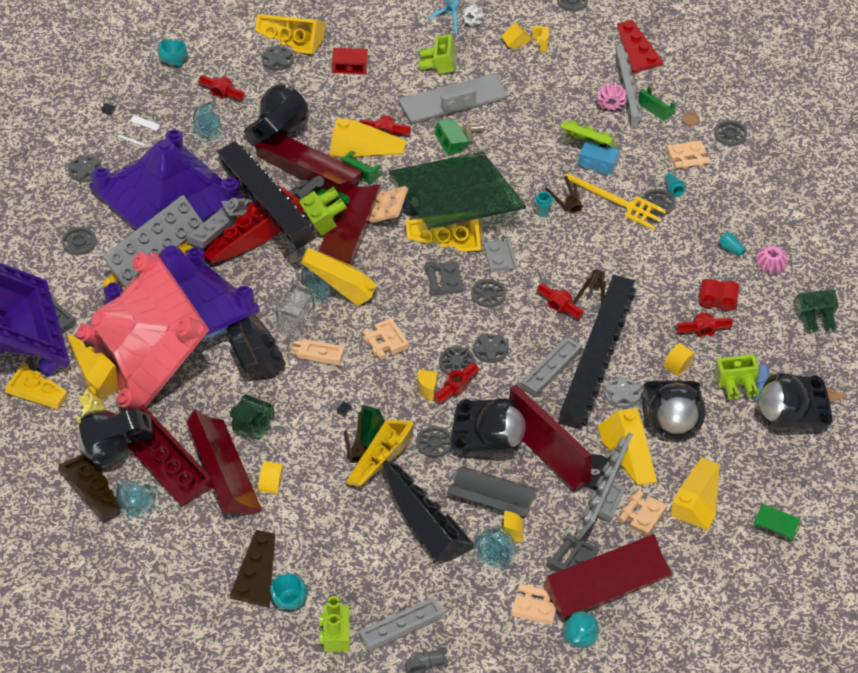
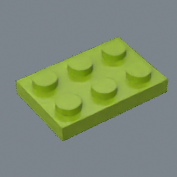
(588, 133)

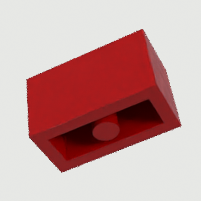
(349, 61)

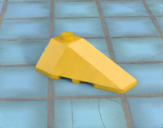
(299, 33)
(363, 140)
(463, 235)
(340, 275)
(95, 368)
(386, 445)
(637, 458)
(698, 495)

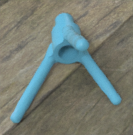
(450, 8)

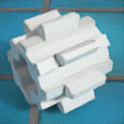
(469, 12)

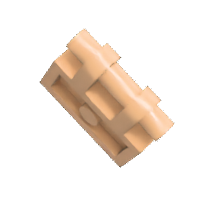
(692, 150)
(390, 335)
(648, 515)
(531, 608)

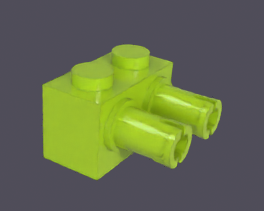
(440, 56)
(319, 213)
(736, 372)
(335, 626)

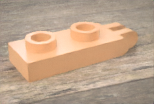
(318, 351)

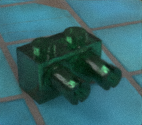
(815, 304)

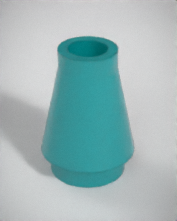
(674, 184)
(543, 203)
(731, 243)

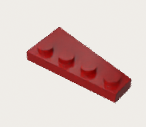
(640, 52)

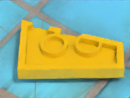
(33, 387)

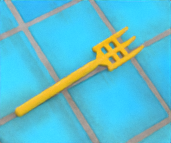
(620, 201)

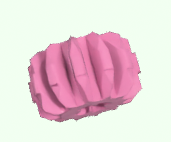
(611, 96)
(772, 259)

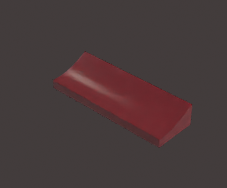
(307, 162)
(352, 223)
(552, 441)
(171, 464)
(223, 464)
(607, 577)

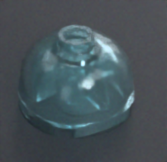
(205, 119)
(314, 282)
(135, 498)
(495, 547)

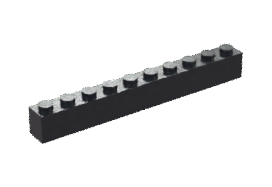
(267, 195)
(597, 353)

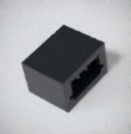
(108, 109)
(343, 408)

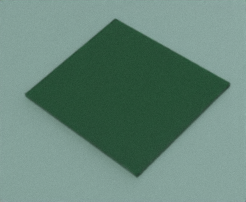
(457, 190)

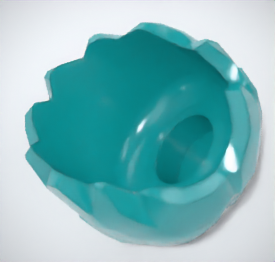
(172, 51)
(288, 591)
(581, 629)

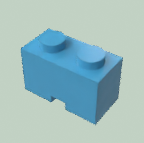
(598, 158)

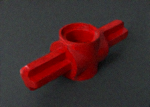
(221, 87)
(388, 125)
(560, 301)
(704, 325)
(456, 382)

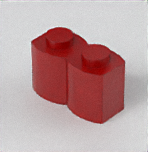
(719, 294)

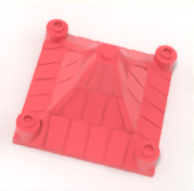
(145, 331)

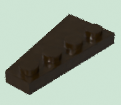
(90, 485)
(256, 571)

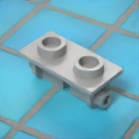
(236, 206)

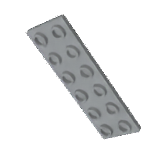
(452, 98)
(165, 229)
(608, 494)

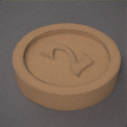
(690, 119)

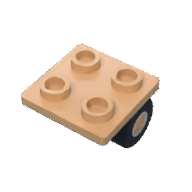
(390, 204)

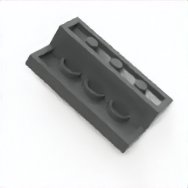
(492, 491)

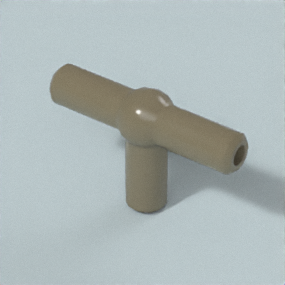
(467, 129)

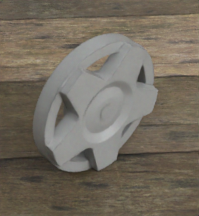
(623, 392)

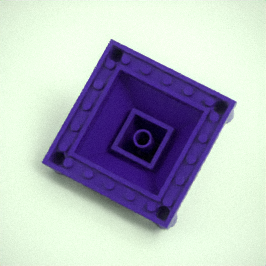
(160, 178)
(210, 294)
(30, 319)

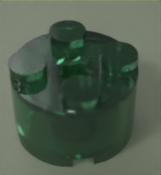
(252, 417)

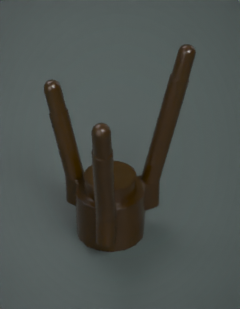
(572, 201)
(595, 281)
(357, 450)

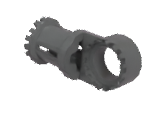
(426, 661)

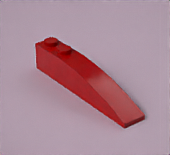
(246, 233)

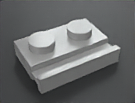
(500, 255)

